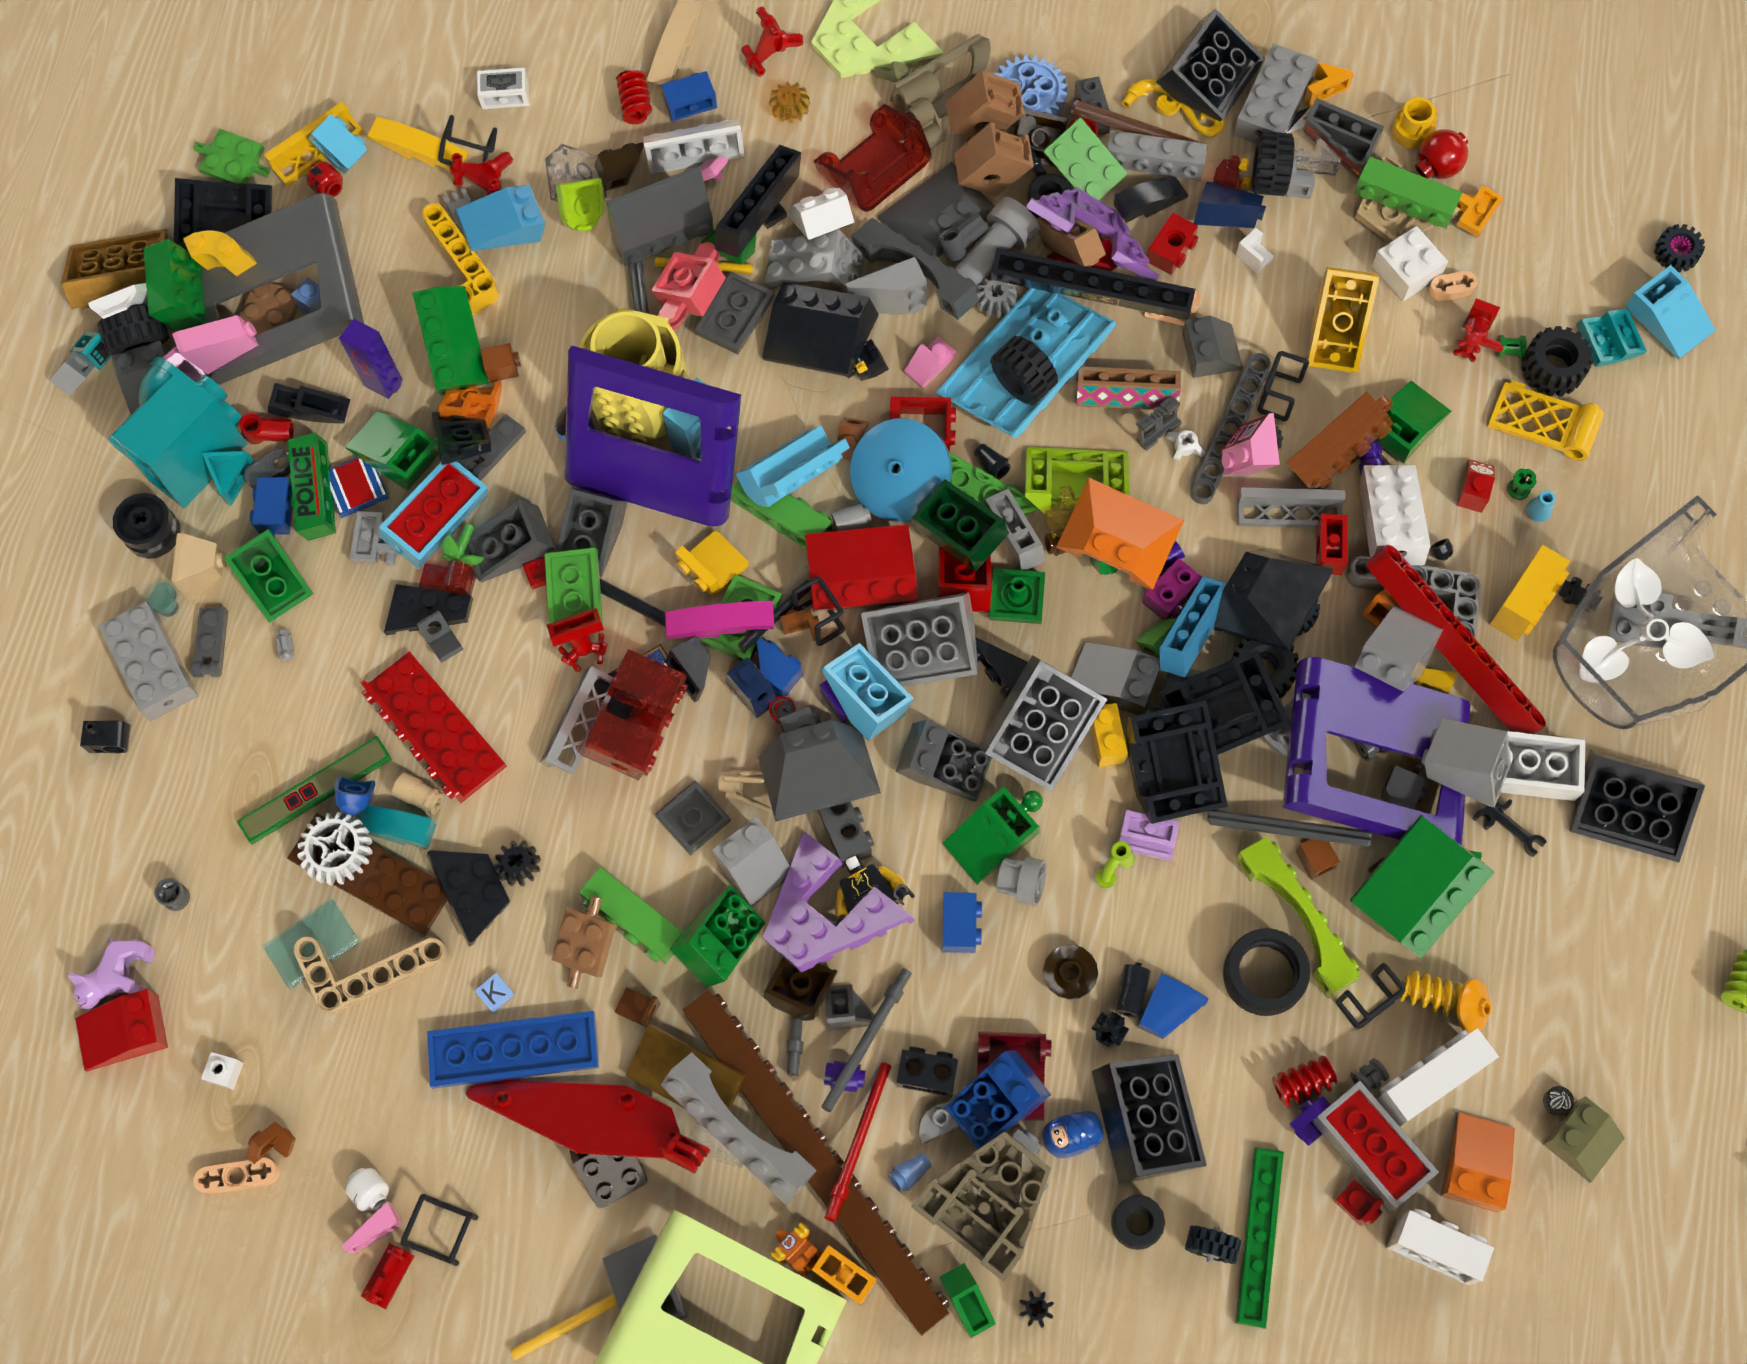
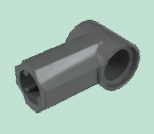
(957, 240)

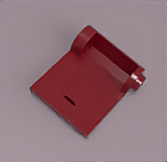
(1030, 1046)

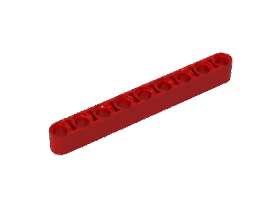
(1456, 642)

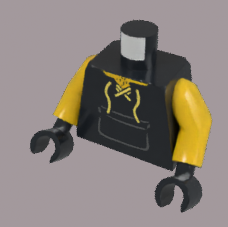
(860, 883)

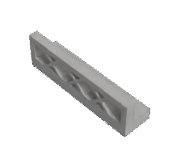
(1287, 499)
(570, 716)

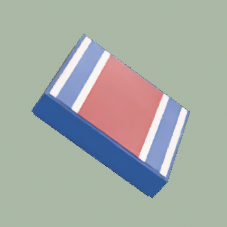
(356, 487)

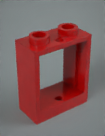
(927, 405)

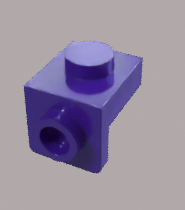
(1302, 1124)

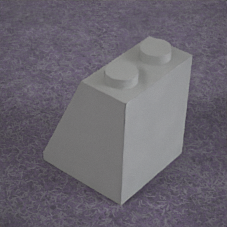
(1399, 649)
(1468, 759)
(752, 861)

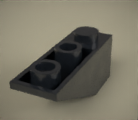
(1000, 665)

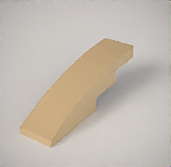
(674, 41)

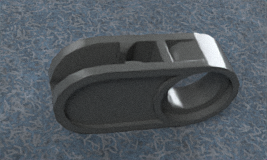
(265, 467)

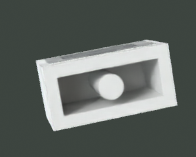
(503, 88)

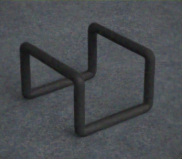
(489, 148)
(1273, 373)
(834, 616)
(1374, 1013)
(451, 1259)

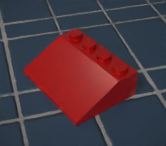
(862, 567)

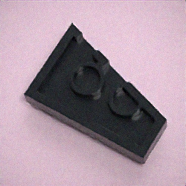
(416, 603)

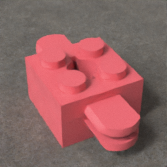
(688, 284)

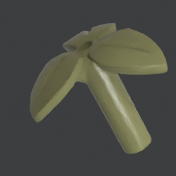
(900, 71)

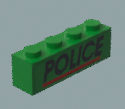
(311, 486)

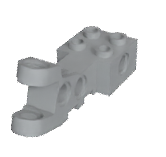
(1626, 622)

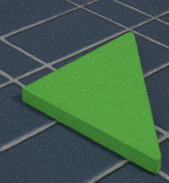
(982, 485)

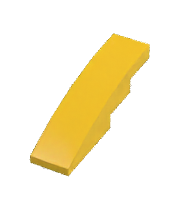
(412, 142)

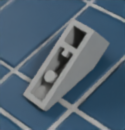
(1022, 539)

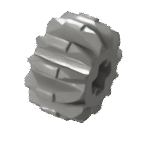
(996, 297)

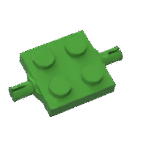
(231, 158)

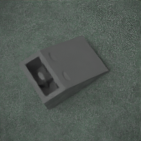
(943, 760)
(624, 1268)

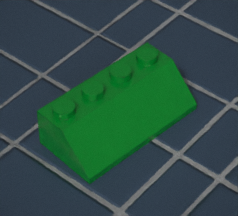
(450, 338)

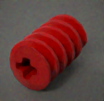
(634, 96)
(1304, 1080)

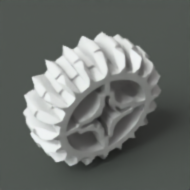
(327, 869)

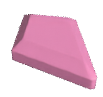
(712, 168)

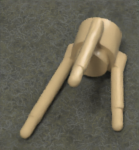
(733, 781)

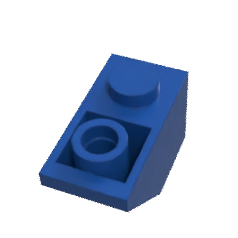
(777, 668)

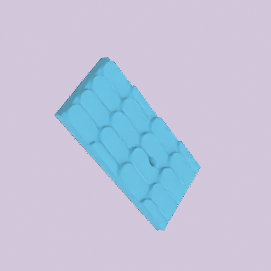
(1053, 323)

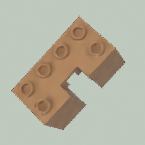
(982, 115)

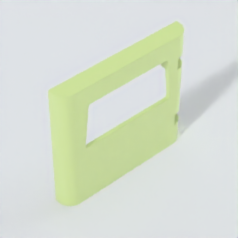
(654, 1337)

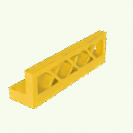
(293, 148)

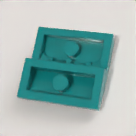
(1612, 337)

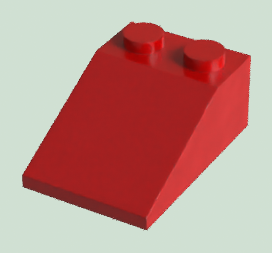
(958, 578)
(121, 1030)

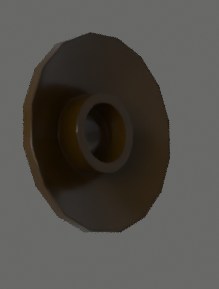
(1070, 958)

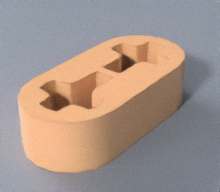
(1453, 287)

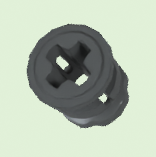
(1371, 1074)

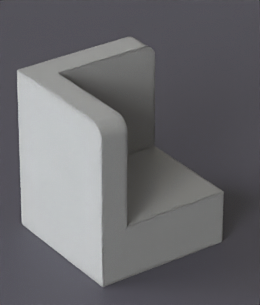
(1301, 183)
(72, 373)

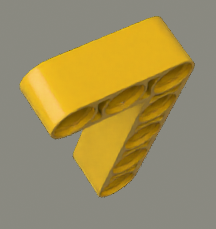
(464, 263)

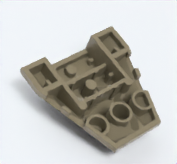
(988, 1202)

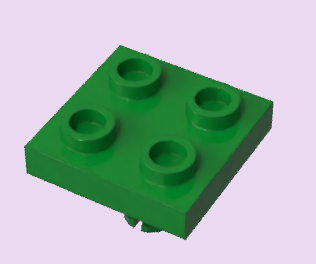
(1017, 596)

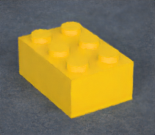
(1531, 594)

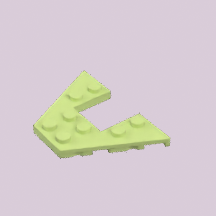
(852, 52)

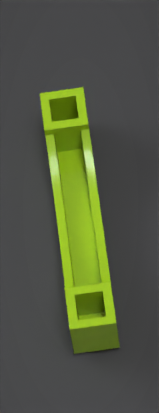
(1265, 864)

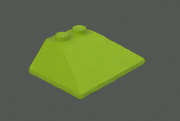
(1058, 467)

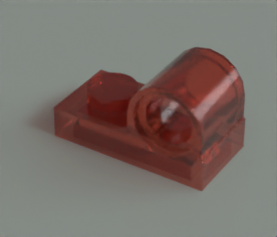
(455, 578)

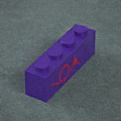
(371, 358)

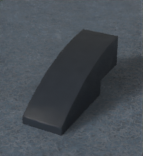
(1149, 197)
(307, 404)

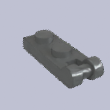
(503, 438)
(210, 642)

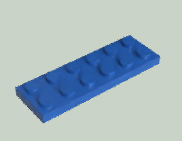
(512, 1049)

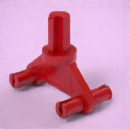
(770, 42)
(484, 174)

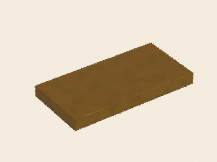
(661, 1052)

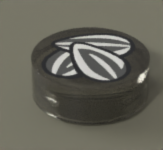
(1558, 1101)

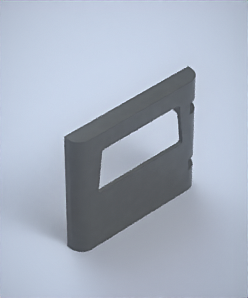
(282, 245)

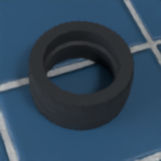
(1289, 949)

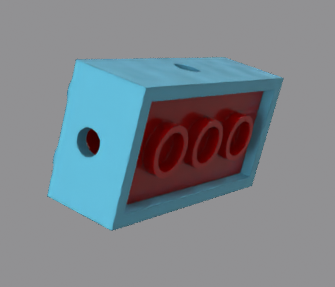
(432, 512)

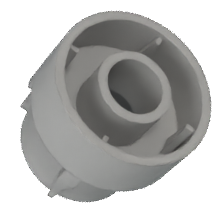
(1022, 879)

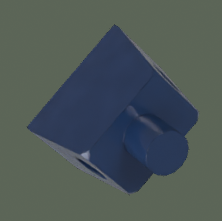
(748, 685)

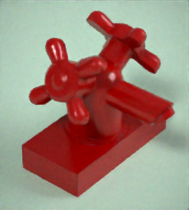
(1476, 329)
(577, 631)

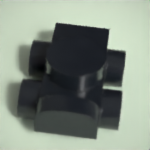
(1572, 591)

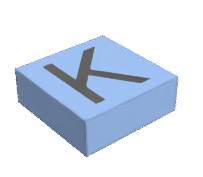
(494, 992)

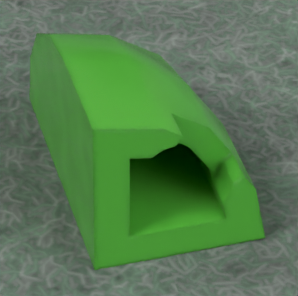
(1155, 636)

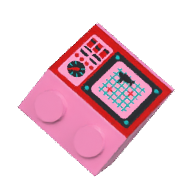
(1251, 447)

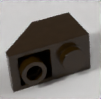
(618, 165)

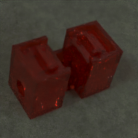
(631, 743)

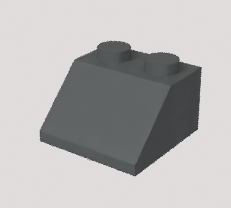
(1211, 346)

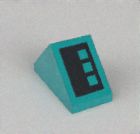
(92, 349)

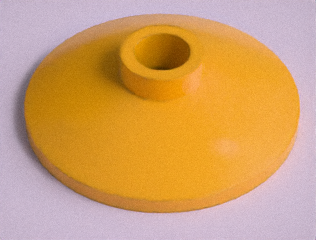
(1473, 1006)

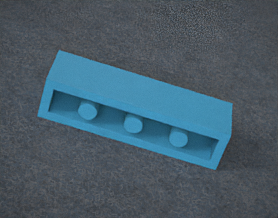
(1191, 628)

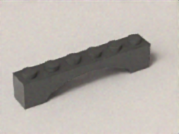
(880, 243)

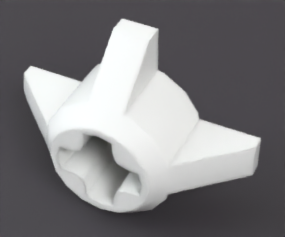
(1184, 448)

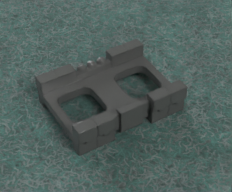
(1156, 421)

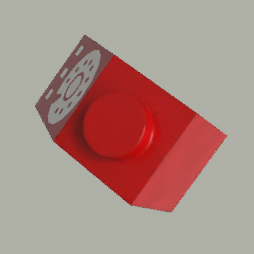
(1476, 486)

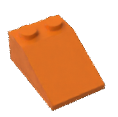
(1479, 1163)

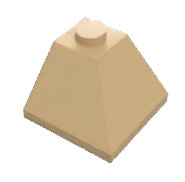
(196, 565)

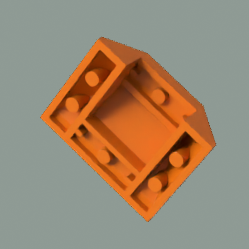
(1120, 532)

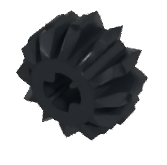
(512, 872)

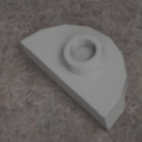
(936, 1123)

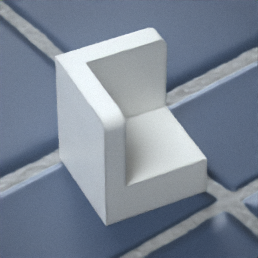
(1253, 253)

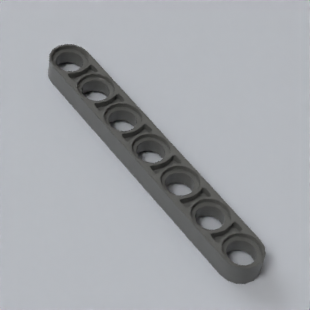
(1230, 416)

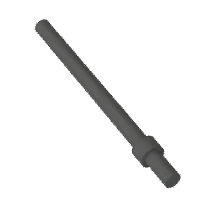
(892, 995)

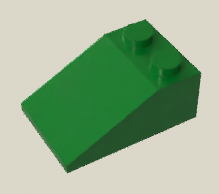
(269, 575)

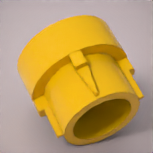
(1414, 122)

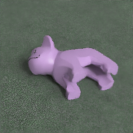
(112, 973)

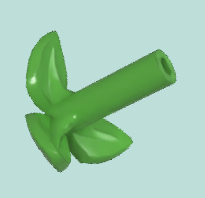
(456, 551)

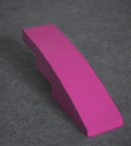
(719, 619)

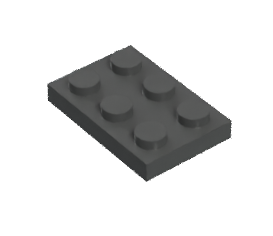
(734, 313)

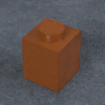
(500, 362)
(1317, 857)

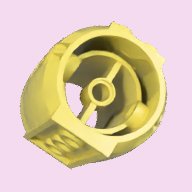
(642, 341)

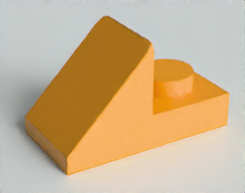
(1328, 82)

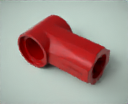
(267, 429)

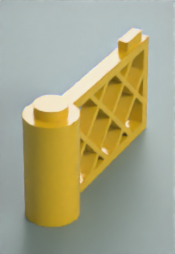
(1576, 437)

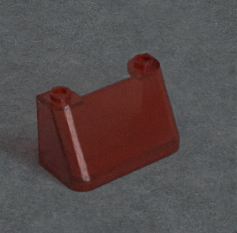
(881, 161)

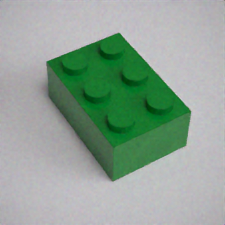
(174, 286)

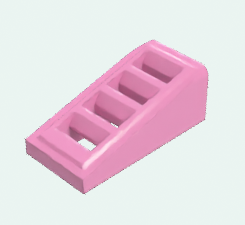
(378, 1225)

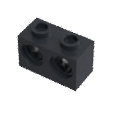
(926, 1080)

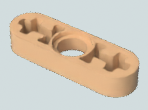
(215, 1171)

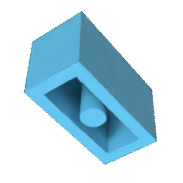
(338, 143)

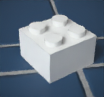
(1409, 263)

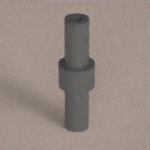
(794, 1047)

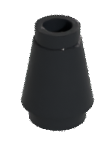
(992, 461)

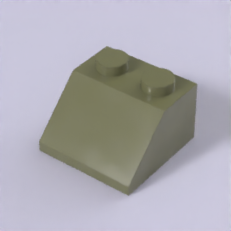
(1585, 1138)

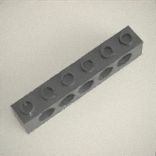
(834, 823)

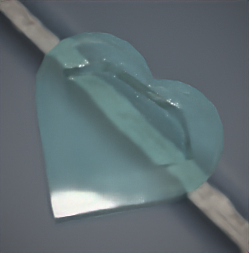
(163, 600)

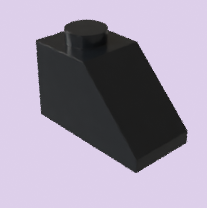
(693, 660)

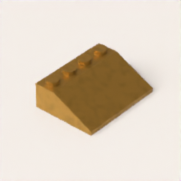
(106, 267)

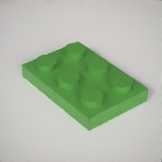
(1085, 160)
(572, 583)
(741, 591)

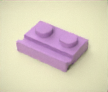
(1149, 839)

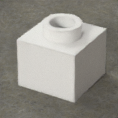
(229, 1074)

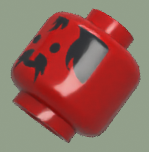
(324, 179)

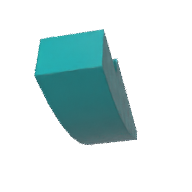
(398, 826)

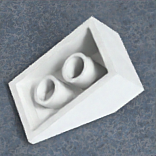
(822, 213)

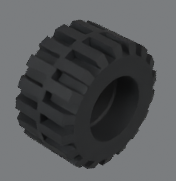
(1273, 163)
(131, 330)
(1561, 344)
(1024, 370)

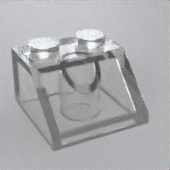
(569, 165)

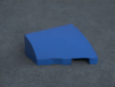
(1170, 1006)

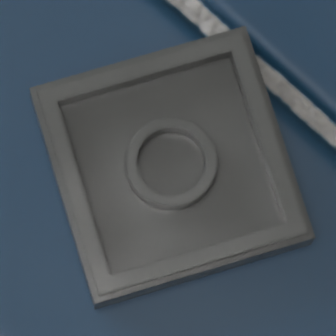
(692, 817)

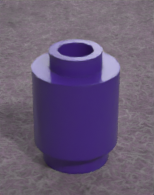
(833, 1071)

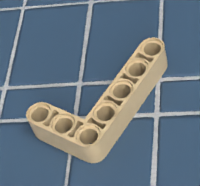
(367, 976)

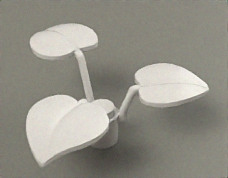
(1684, 642)

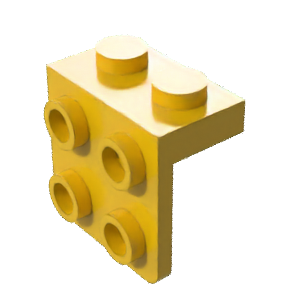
(711, 563)

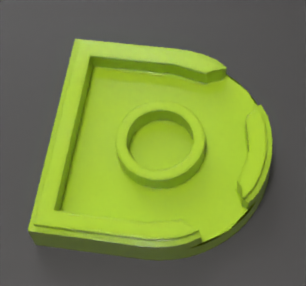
(581, 203)

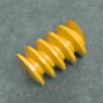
(1431, 991)

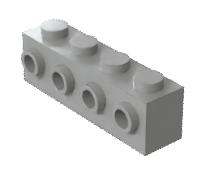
(1158, 155)

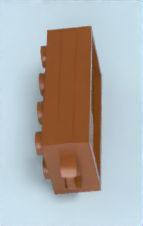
(1342, 441)

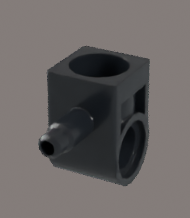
(105, 736)

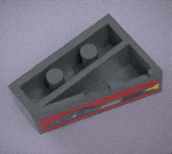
(1345, 133)

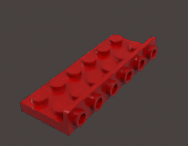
(433, 727)

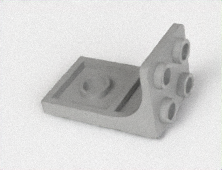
(822, 258)

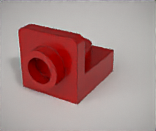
(1359, 1204)

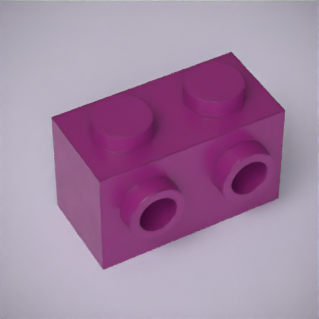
(1172, 590)

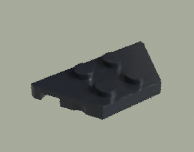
(460, 437)
(470, 889)

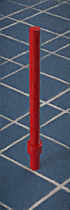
(840, 1189)

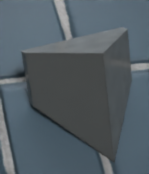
(846, 1009)

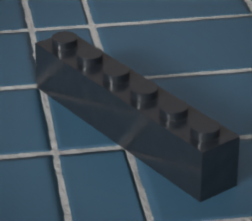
(757, 201)

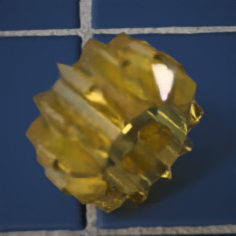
(789, 102)

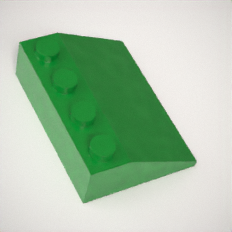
(1421, 886)

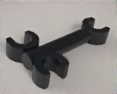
(1496, 814)

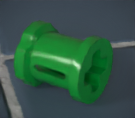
(1518, 346)
(1525, 489)

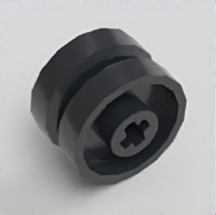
(146, 525)

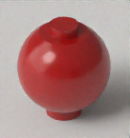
(1442, 154)

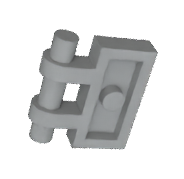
(366, 540)

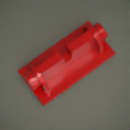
(387, 1276)

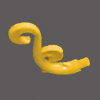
(1170, 108)

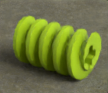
(1736, 988)

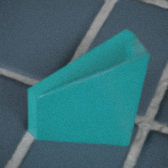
(228, 472)

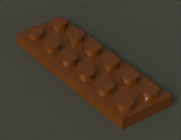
(388, 885)

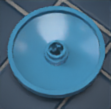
(922, 463)

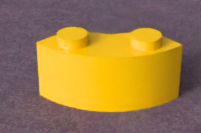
(218, 250)

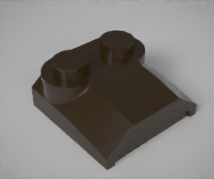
(1041, 129)
(799, 992)

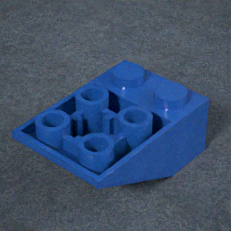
(997, 1099)

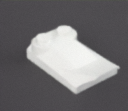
(120, 300)

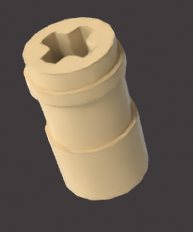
(417, 793)

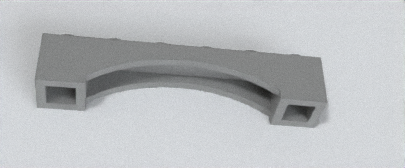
(777, 1169)

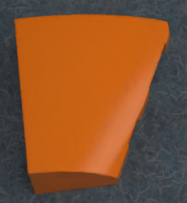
(471, 403)

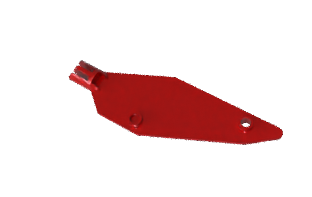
(593, 1119)

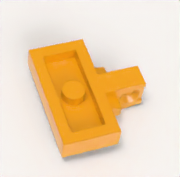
(1477, 209)

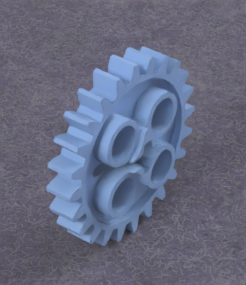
(1041, 77)

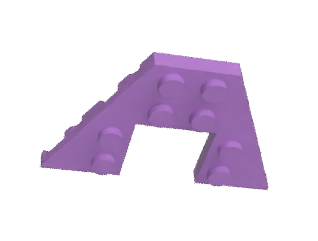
(1079, 205)
(806, 935)

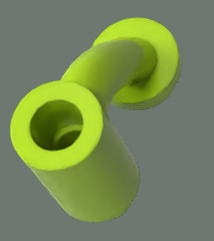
(1122, 856)

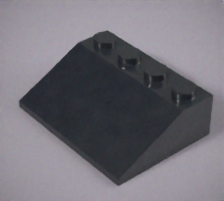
(1211, 67)
(818, 328)
(1636, 806)
(1148, 1118)

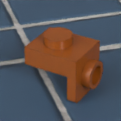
(799, 620)
(271, 1138)

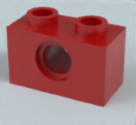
(1175, 231)
(1332, 542)

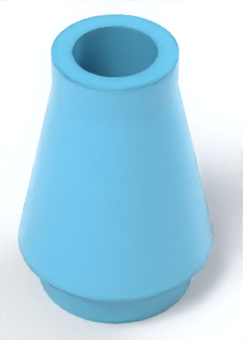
(1541, 507)

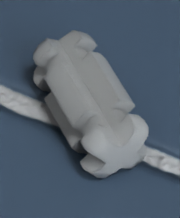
(284, 645)

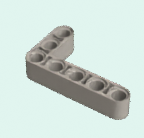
(1450, 593)

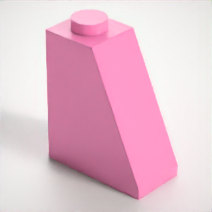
(216, 342)

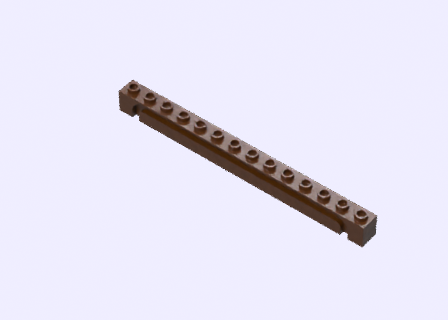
(794, 1133)

